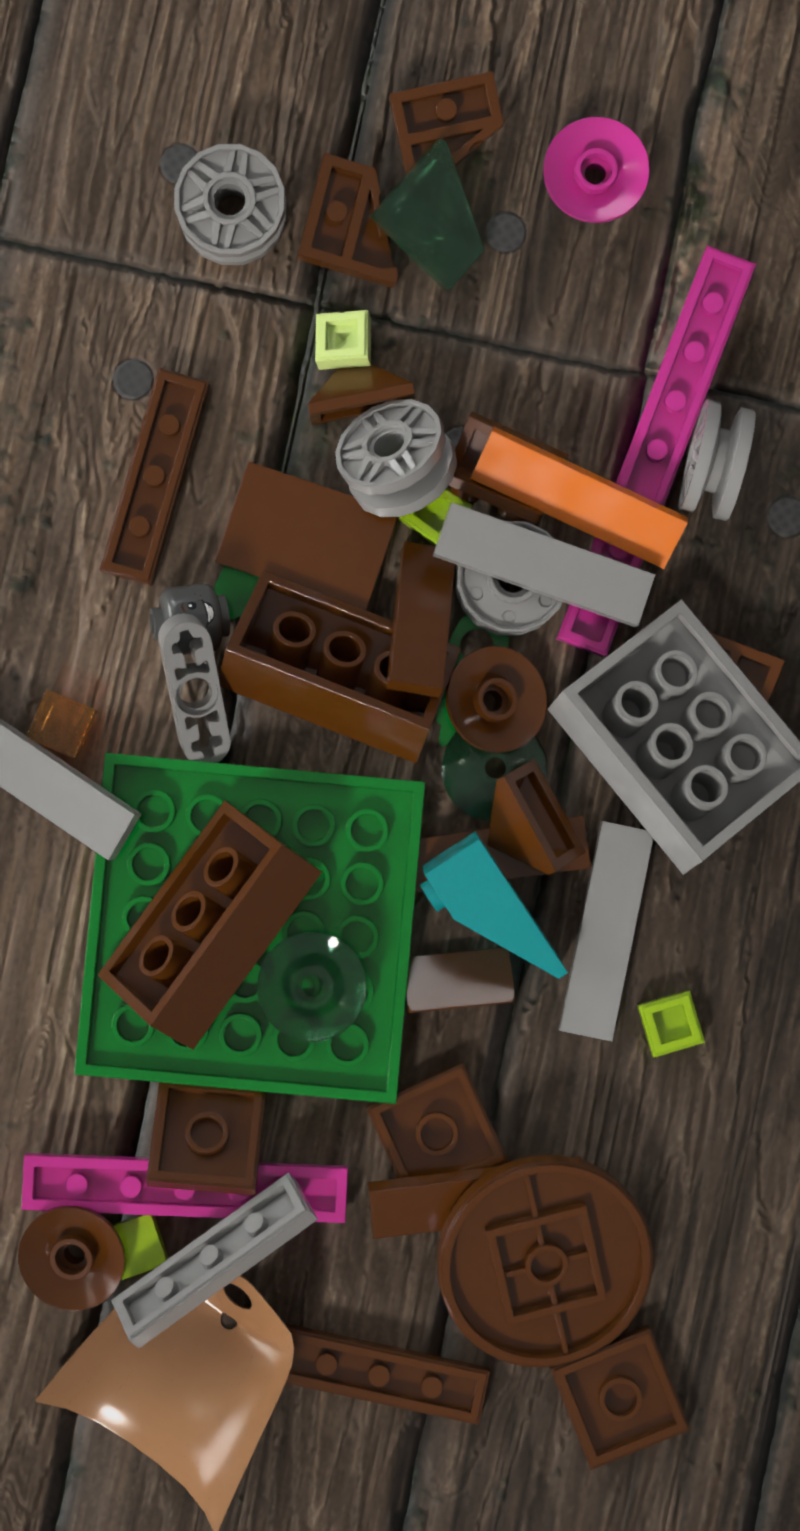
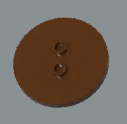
(544, 1260)

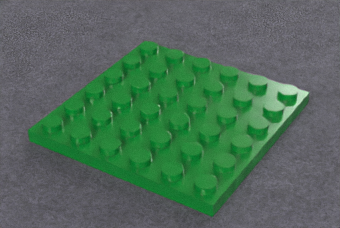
(348, 827)

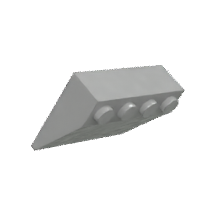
(681, 736)

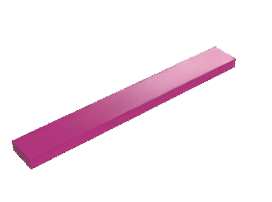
(670, 413)

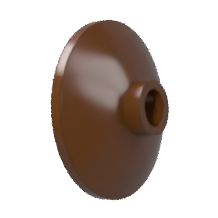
(517, 693)
(59, 1276)

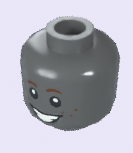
(198, 601)

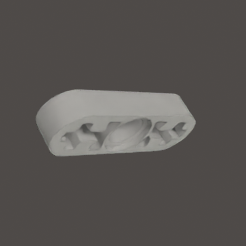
(211, 706)

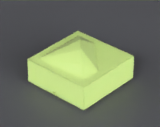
(343, 340)

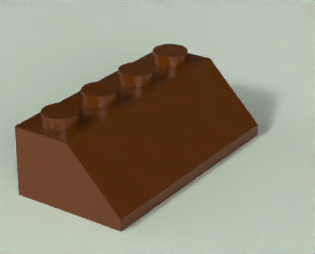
(326, 667)
(208, 925)

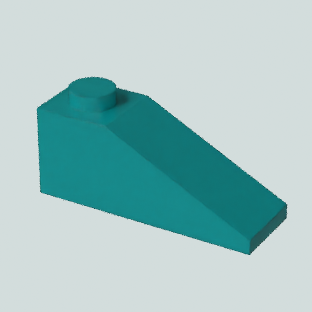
(483, 899)

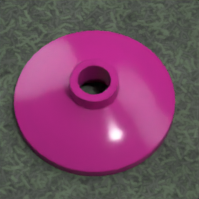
(602, 146)

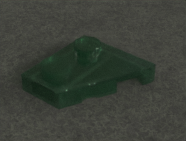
(432, 218)

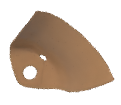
(188, 1395)

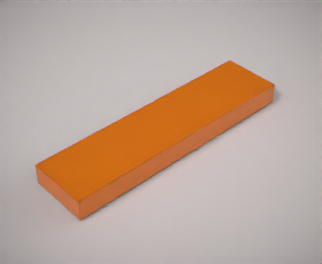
(579, 498)

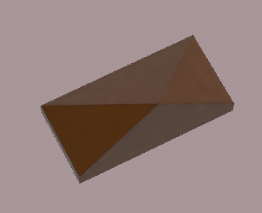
(355, 391)
(531, 822)

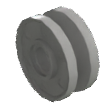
(226, 172)
(396, 458)
(717, 460)
(497, 609)

